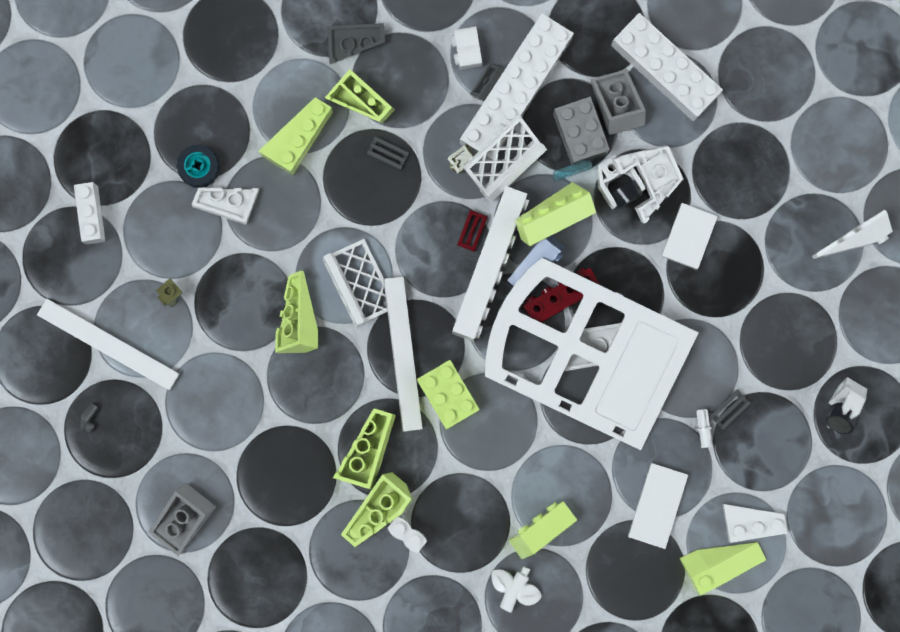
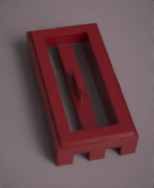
(466, 246)

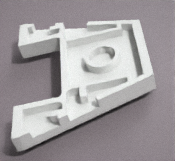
(658, 173)

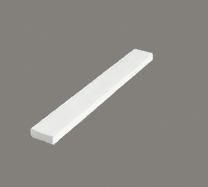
(108, 344)
(403, 354)

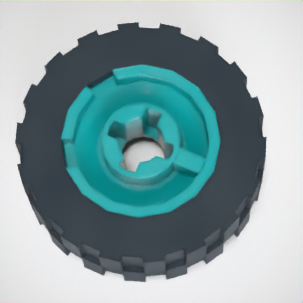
(208, 171)

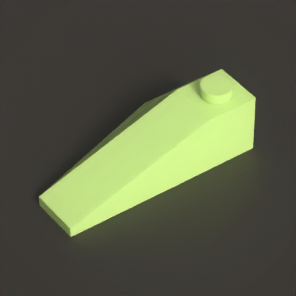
(298, 325)
(382, 506)

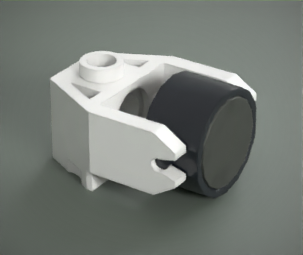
(625, 194)
(846, 406)

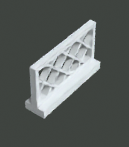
(512, 167)
(343, 286)

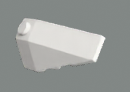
(866, 234)

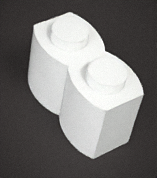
(467, 48)
(411, 537)

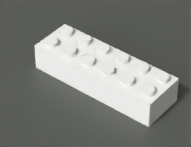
(666, 67)

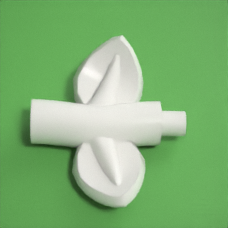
(515, 588)

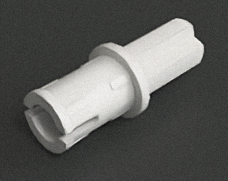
(704, 428)

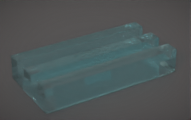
(572, 170)

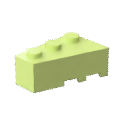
(359, 97)
(542, 530)

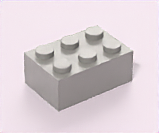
(581, 131)

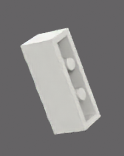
(89, 213)

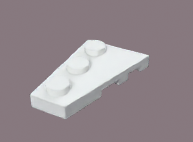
(228, 203)
(752, 523)

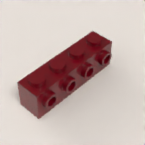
(556, 299)

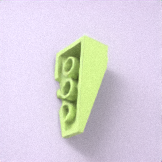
(718, 565)

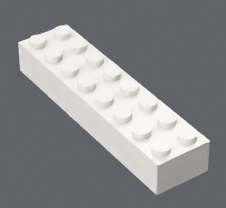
(518, 83)
(488, 266)

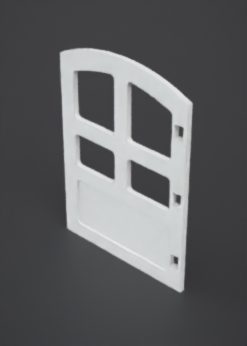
(632, 373)

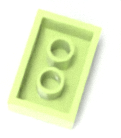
(448, 394)

